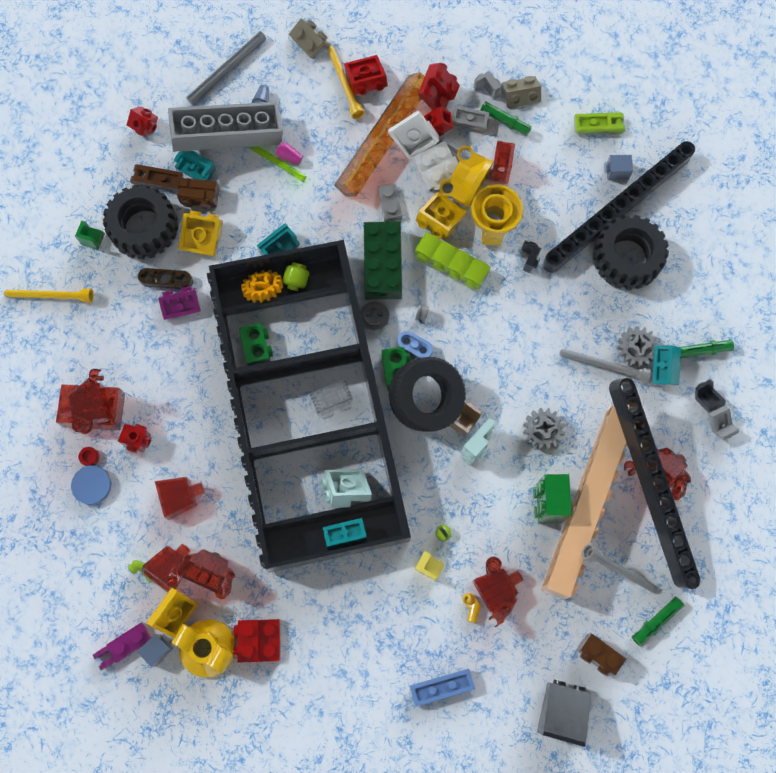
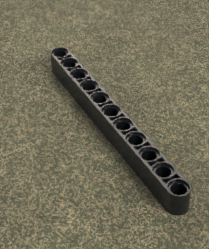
(625, 200)
(677, 554)

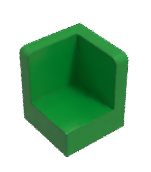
(89, 236)

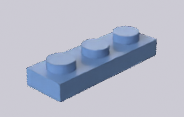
(442, 687)

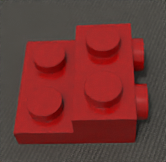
(366, 75)
(438, 86)
(257, 640)

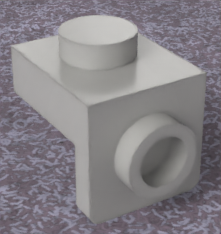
(488, 81)
(722, 423)

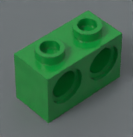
(252, 346)
(390, 367)

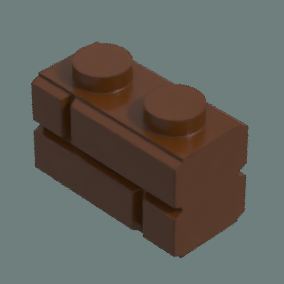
(198, 193)

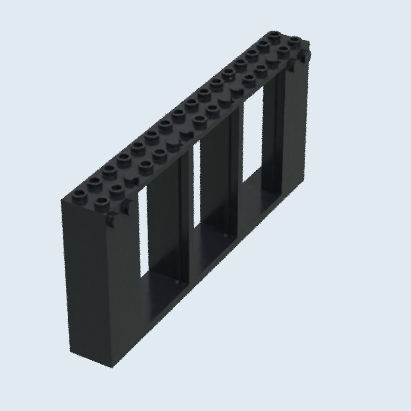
(302, 538)

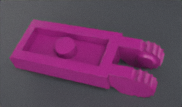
(124, 645)

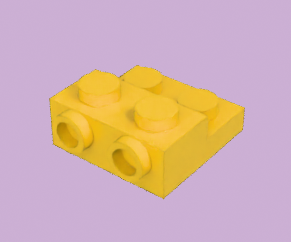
(440, 216)
(200, 233)
(172, 612)

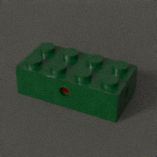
(382, 260)

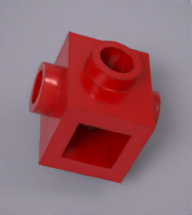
(440, 119)
(142, 121)
(135, 438)

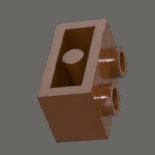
(600, 654)

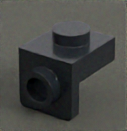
(534, 251)
(708, 396)

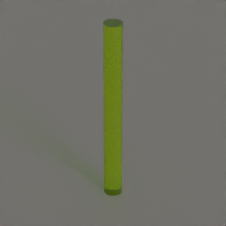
(278, 162)

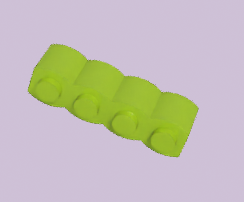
(451, 260)

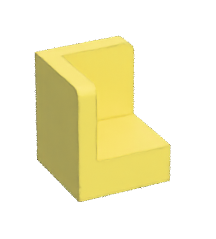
(429, 566)

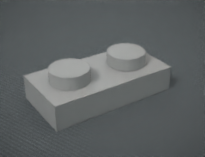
(470, 118)
(389, 202)

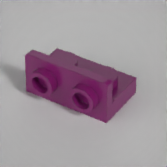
(179, 303)

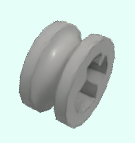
(422, 313)

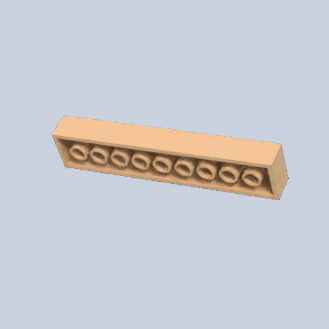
(586, 508)

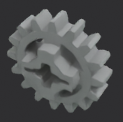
(633, 353)
(543, 421)

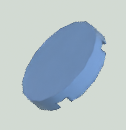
(91, 485)

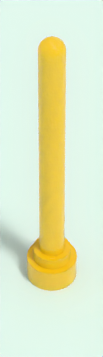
(356, 109)
(85, 295)

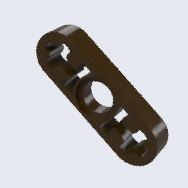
(179, 274)

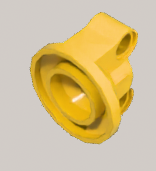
(467, 177)
(500, 201)
(222, 645)

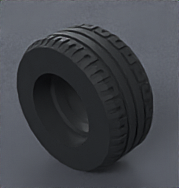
(451, 389)

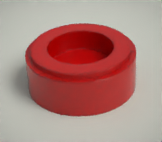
(89, 456)

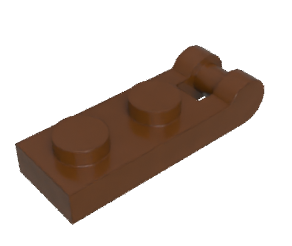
(156, 177)

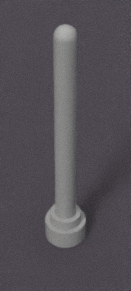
(641, 374)
(592, 554)

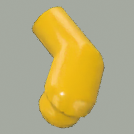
(473, 606)

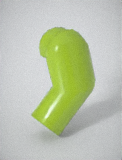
(137, 566)

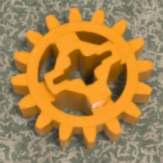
(262, 286)

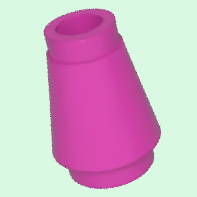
(288, 153)

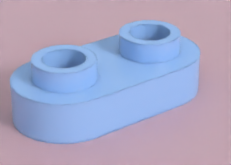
(416, 344)

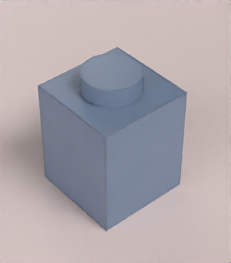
(619, 167)
(156, 649)

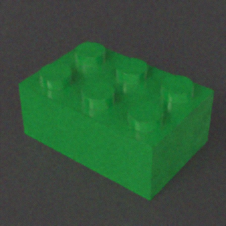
(552, 498)

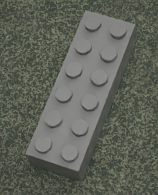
(225, 126)

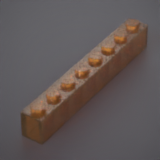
(379, 140)

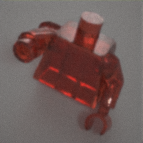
(88, 404)
(674, 469)
(205, 570)
(498, 589)

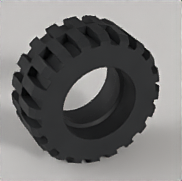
(134, 201)
(640, 232)

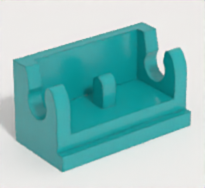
(194, 165)
(278, 241)
(666, 365)
(345, 534)

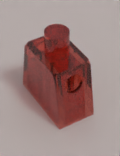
(502, 158)
(177, 495)
(163, 564)

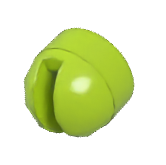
(439, 534)

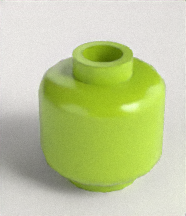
(295, 276)

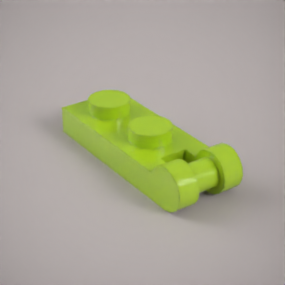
(599, 123)

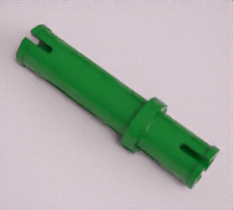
(507, 119)
(707, 348)
(653, 625)

